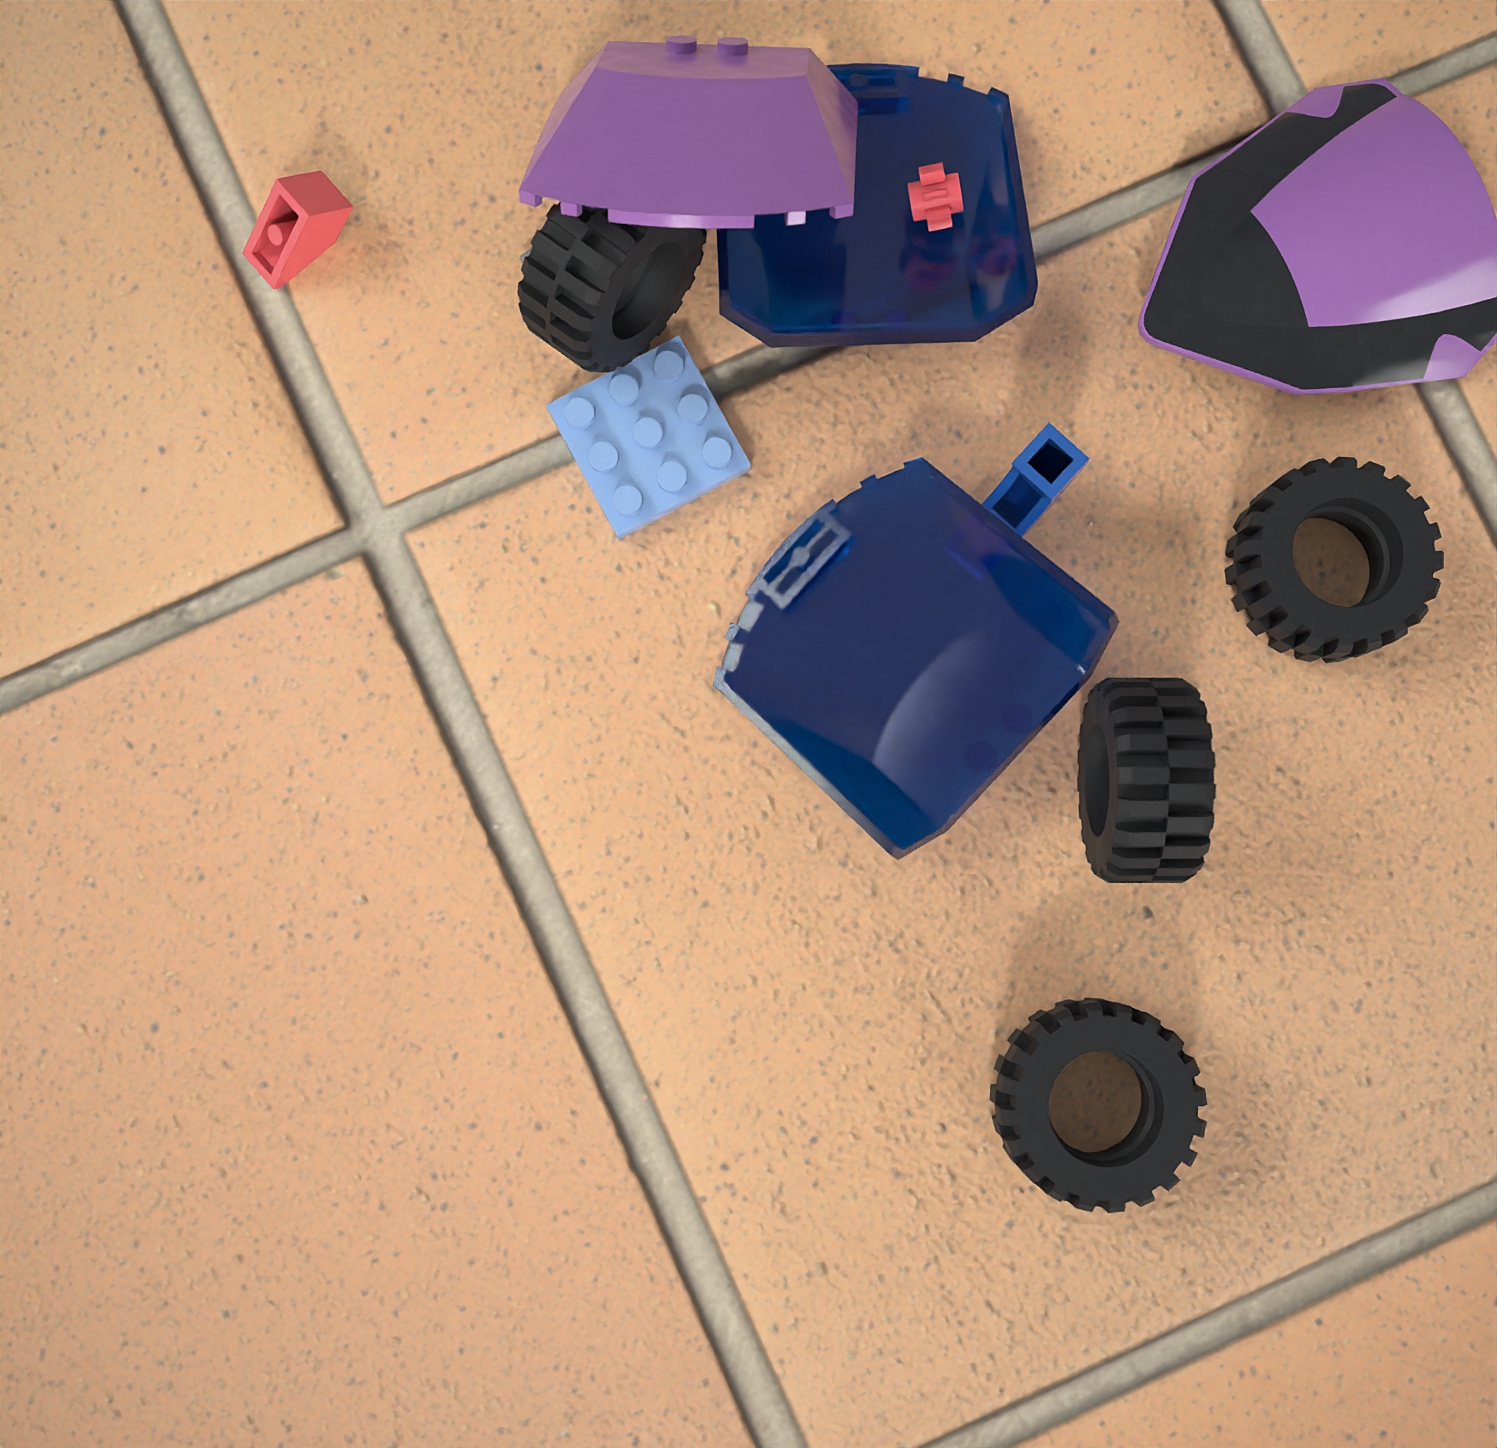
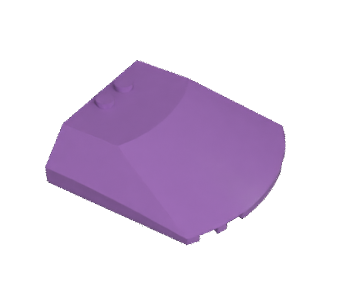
(698, 136)

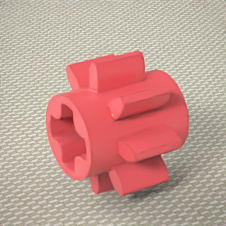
(935, 197)

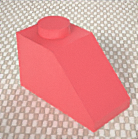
(296, 226)

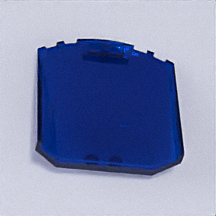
(878, 270)
(909, 651)

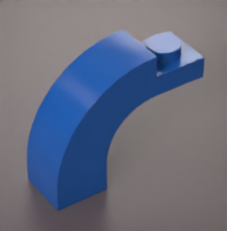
(1036, 480)

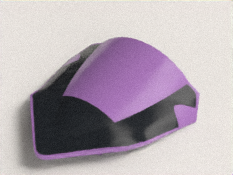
(1333, 251)

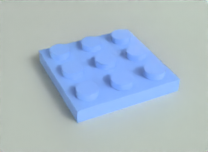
(649, 437)

